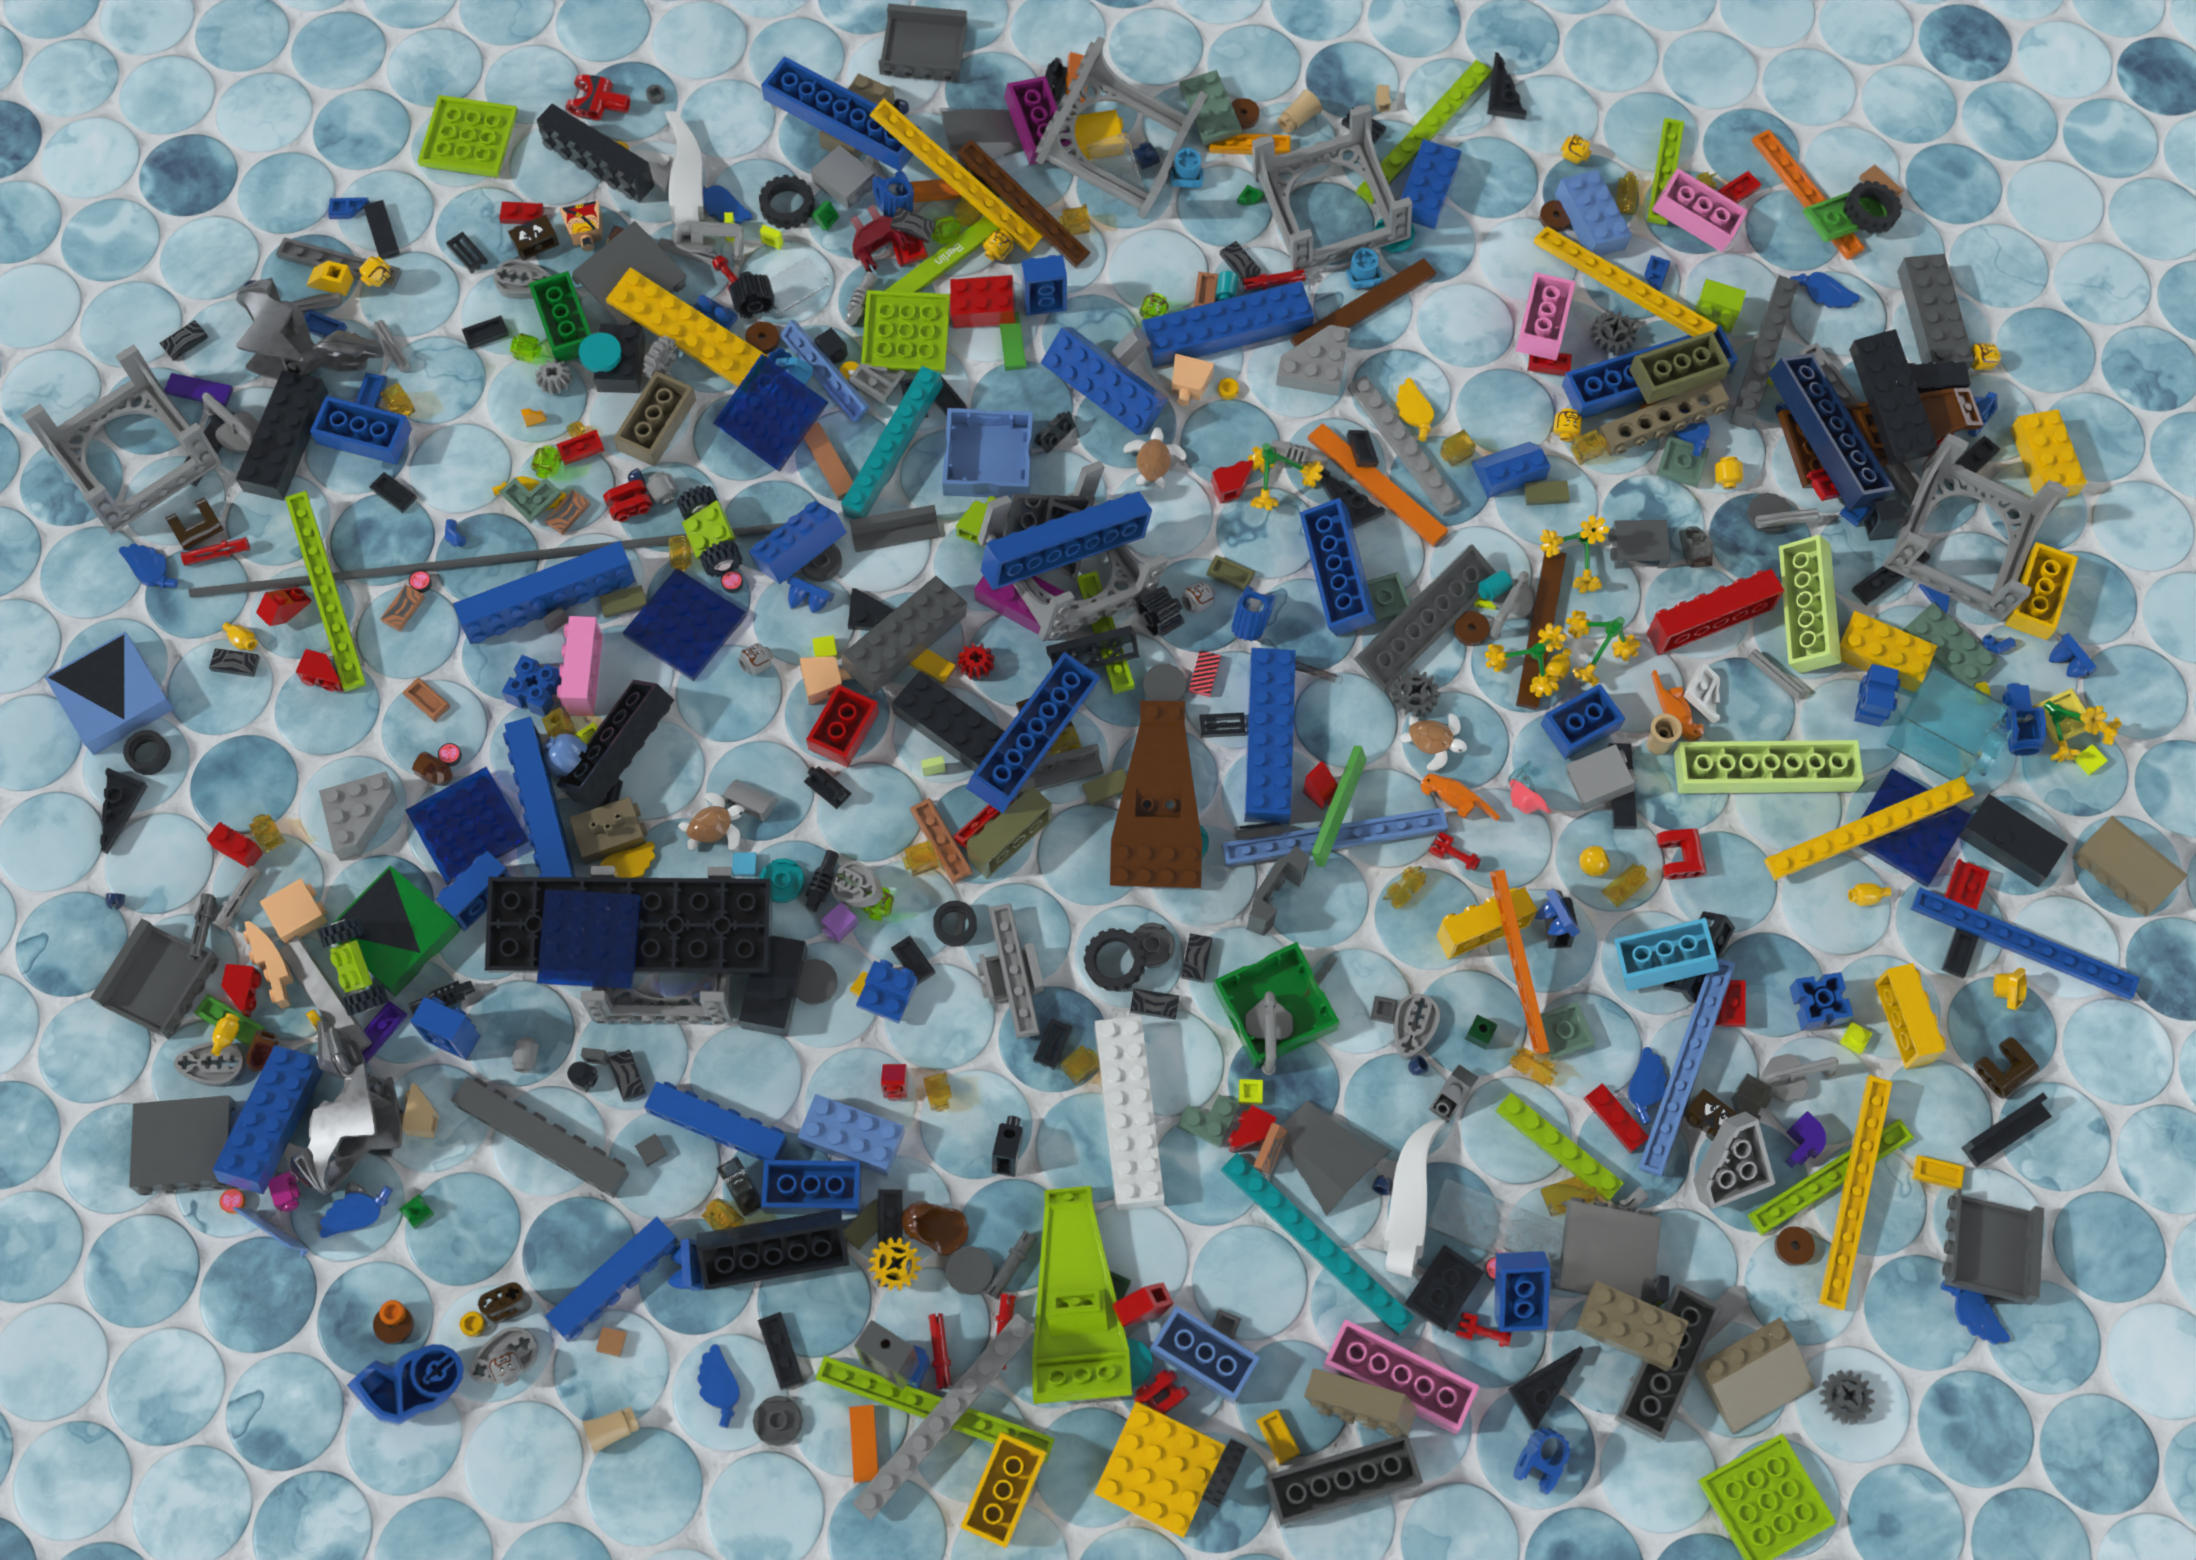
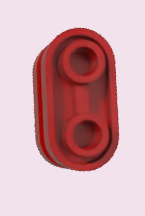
(627, 500)
(1163, 1381)

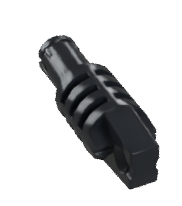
(821, 881)
(450, 994)

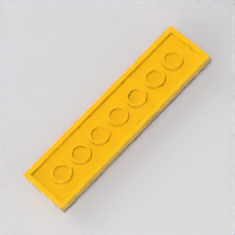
(690, 329)

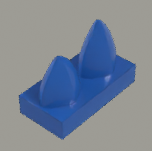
(715, 311)
(1986, 408)
(799, 590)
(2069, 648)
(1553, 907)
(690, 1275)

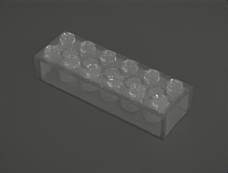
(1494, 1224)

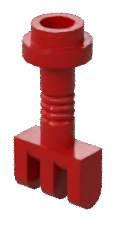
(720, 263)
(1471, 862)
(1472, 1328)

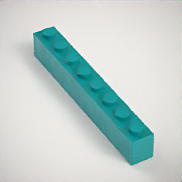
(892, 444)

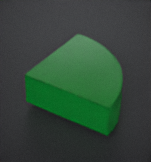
(1250, 196)

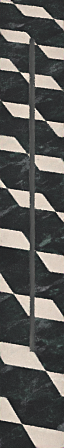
(457, 563)

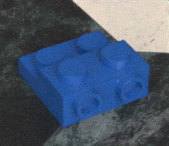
(887, 991)

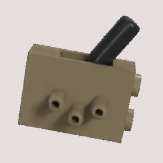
(608, 827)

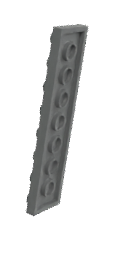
(1424, 619)

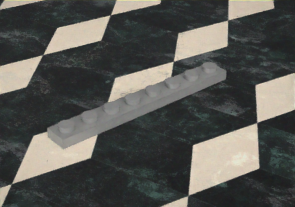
(1404, 445)

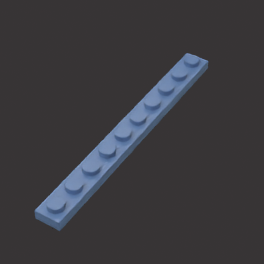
(1349, 835)
(1686, 1069)

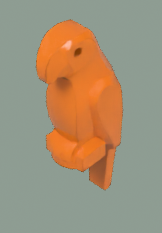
(1673, 703)
(1455, 795)

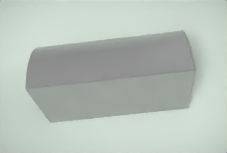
(1130, 347)
(755, 802)

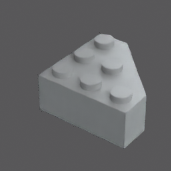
(1316, 362)
(356, 812)
(1734, 1163)

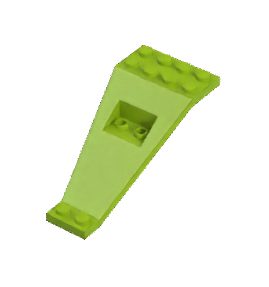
(1077, 1337)

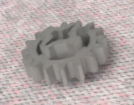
(660, 356)

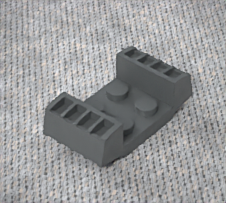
(1292, 868)

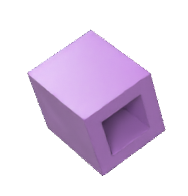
(839, 922)

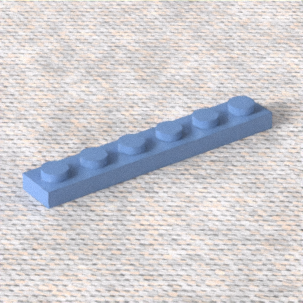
(825, 371)

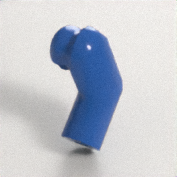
(452, 535)
(1997, 647)

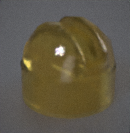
(576, 429)

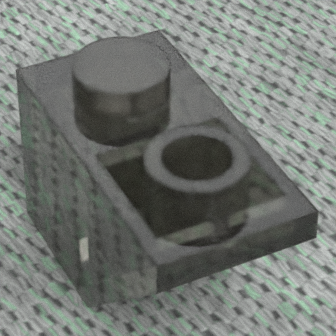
(1696, 547)
(1751, 1096)
(740, 1186)

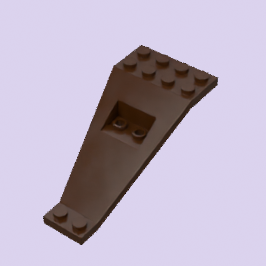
(1946, 411)
(1157, 842)

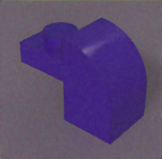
(1810, 1136)

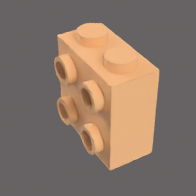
(294, 910)

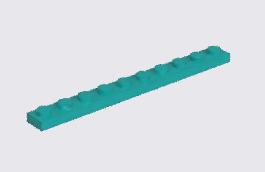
(1317, 1244)

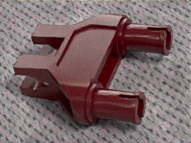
(875, 236)

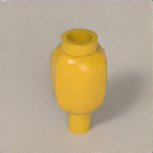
(240, 636)
(1559, 665)
(1867, 894)
(224, 1033)

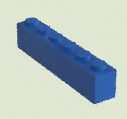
(715, 1123)
(612, 1279)

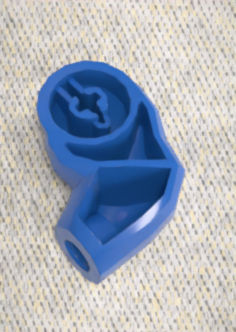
(411, 1386)

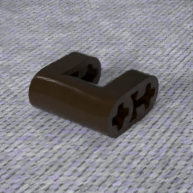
(198, 531)
(2020, 1071)
(512, 1297)

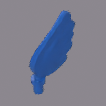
(720, 201)
(1826, 290)
(1695, 433)
(147, 565)
(1647, 1084)
(353, 1212)
(1977, 1315)
(718, 1384)

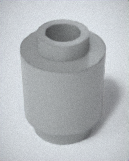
(524, 1055)

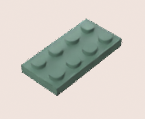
(1217, 117)
(1956, 649)

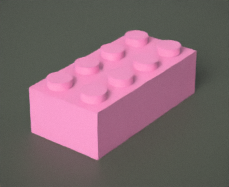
(1699, 210)
(1545, 316)
(580, 666)

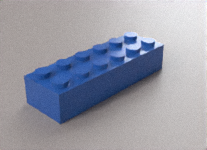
(1104, 380)
(1338, 567)
(268, 1120)

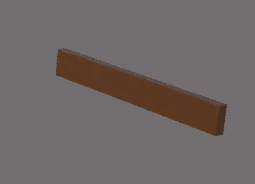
(1023, 203)
(1372, 300)
(1543, 613)

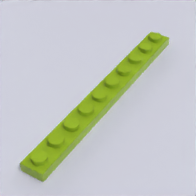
(1430, 124)
(325, 591)
(922, 1403)

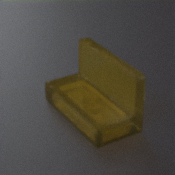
(1563, 1191)

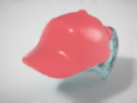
(1523, 791)

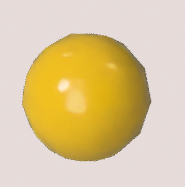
(1594, 861)

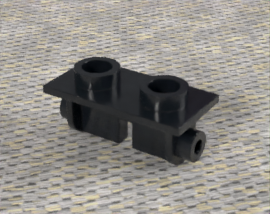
(1055, 76)
(1059, 428)
(827, 787)

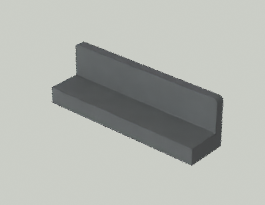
(894, 528)

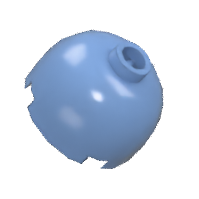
(562, 754)

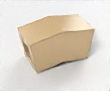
(1382, 98)

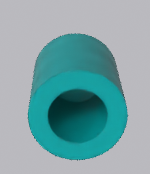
(1227, 285)
(1495, 585)

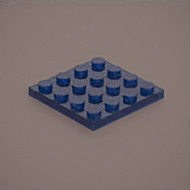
(770, 412)
(684, 624)
(466, 823)
(1920, 846)
(588, 939)

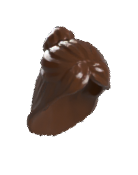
(935, 1226)

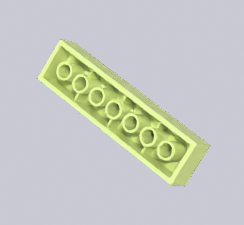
(1768, 766)

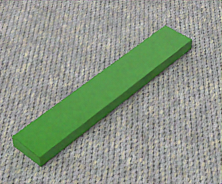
(1339, 806)

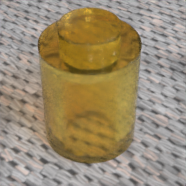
(680, 552)

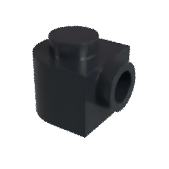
(582, 1075)

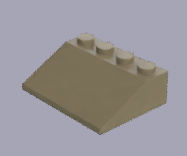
(2129, 866)
(1755, 1375)

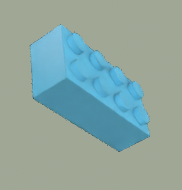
(1666, 954)

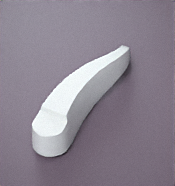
(685, 175)
(1408, 1205)

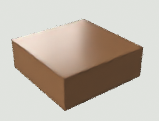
(611, 1342)

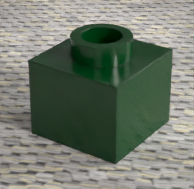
(1481, 1038)

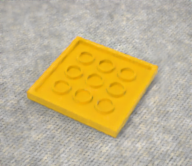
(1159, 1469)

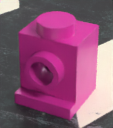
(284, 1192)

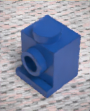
(2016, 697)

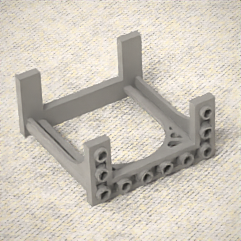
(1098, 75)
(1299, 244)
(118, 403)
(2007, 590)
(1057, 615)
(715, 1007)

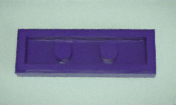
(194, 388)
(382, 1028)

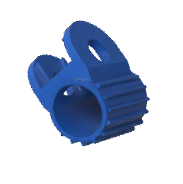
(888, 202)
(1250, 624)
(2029, 736)
(1550, 1466)

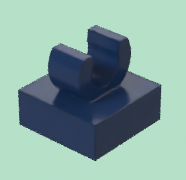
(1146, 155)

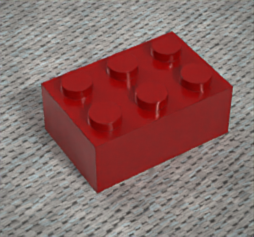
(982, 301)
(842, 725)

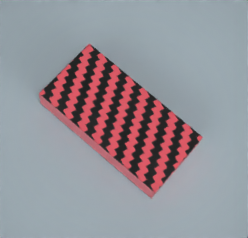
(1204, 673)

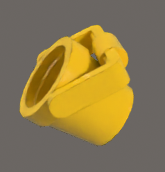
(2011, 987)

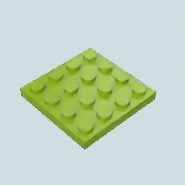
(468, 136)
(906, 330)
(1766, 1501)

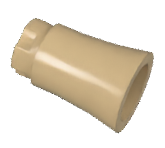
(1299, 111)
(1663, 733)
(610, 1428)

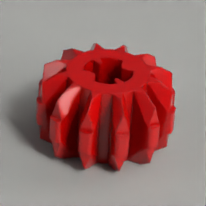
(968, 658)

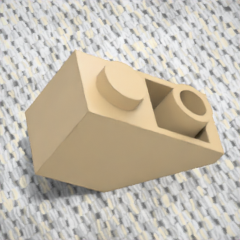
(419, 1116)

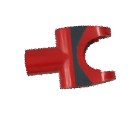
(597, 98)

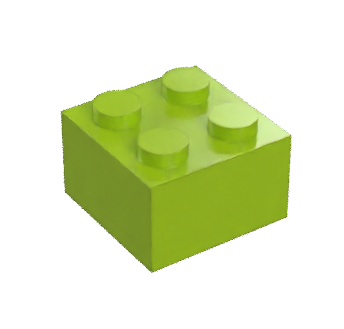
(1720, 304)

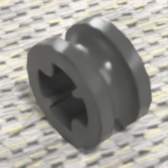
(652, 89)

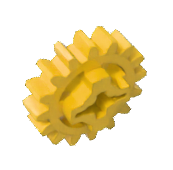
(900, 1271)

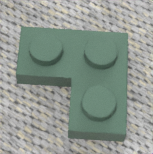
(531, 503)
(1210, 1126)

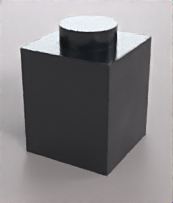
(832, 346)

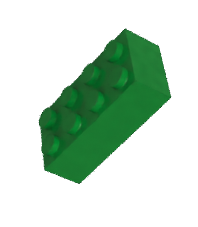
(560, 315)

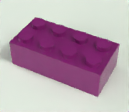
(1031, 110)
(1010, 603)

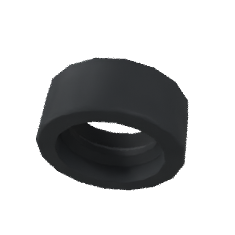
(136, 741)
(954, 906)

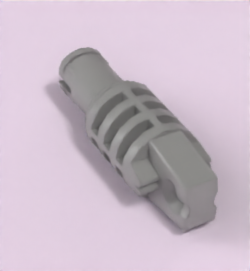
(857, 303)
(1298, 453)

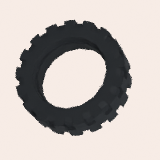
(783, 184)
(1882, 195)
(1103, 939)
(1224, 1472)

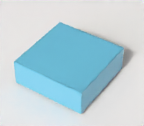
(744, 864)

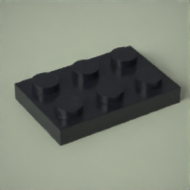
(1444, 1288)

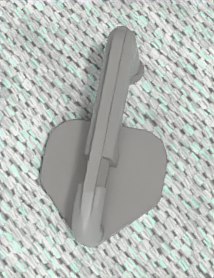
(701, 244)
(237, 430)
(1516, 601)
(1270, 1023)
(1788, 1078)

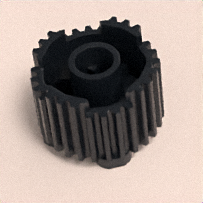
(752, 294)
(1160, 612)

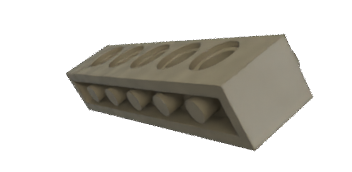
(1690, 400)

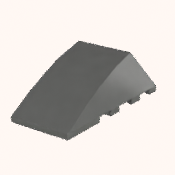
(988, 128)
(1038, 509)
(1329, 1153)

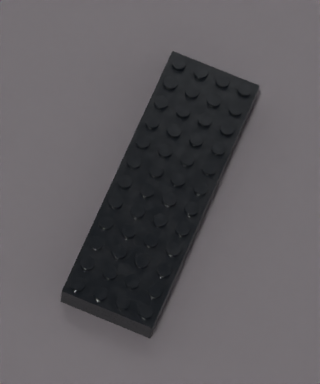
(681, 924)

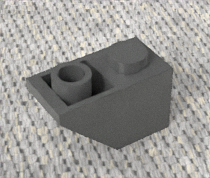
(1453, 1093)

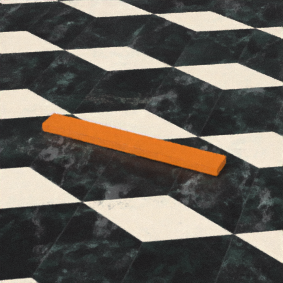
(1800, 184)
(1378, 486)
(1519, 961)

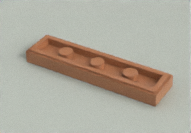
(828, 461)
(941, 840)

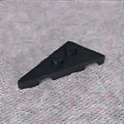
(1503, 97)
(1359, 507)
(866, 611)
(121, 799)
(1537, 1391)

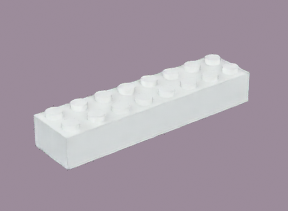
(1129, 1113)

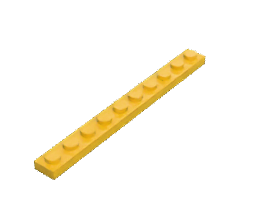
(955, 175)
(1623, 283)
(1868, 828)
(1855, 1193)

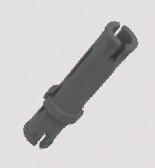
(203, 919)
(1016, 1256)

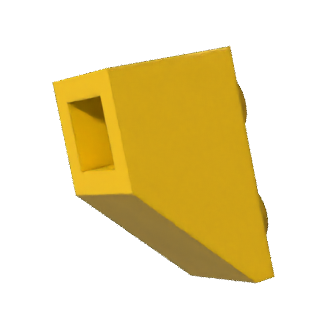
(331, 278)

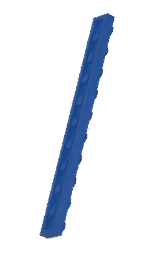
(2025, 943)

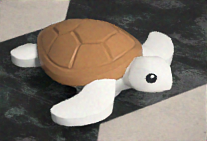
(1154, 457)
(1435, 738)
(713, 823)

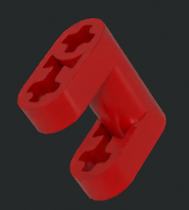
(1692, 853)

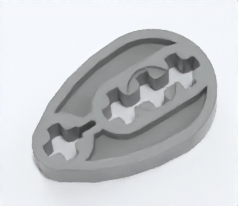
(522, 270)
(857, 896)
(1403, 1018)
(214, 1076)
(504, 1339)

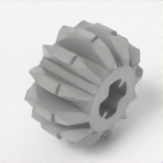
(553, 376)

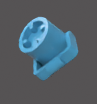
(1187, 169)
(1364, 269)
(797, 368)

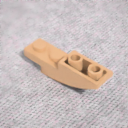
(272, 963)

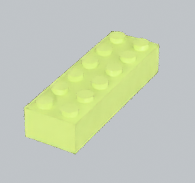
(1809, 604)

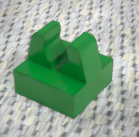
(825, 215)
(416, 1211)

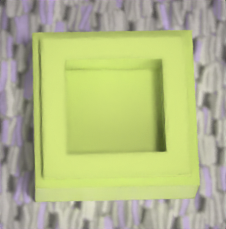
(933, 766)

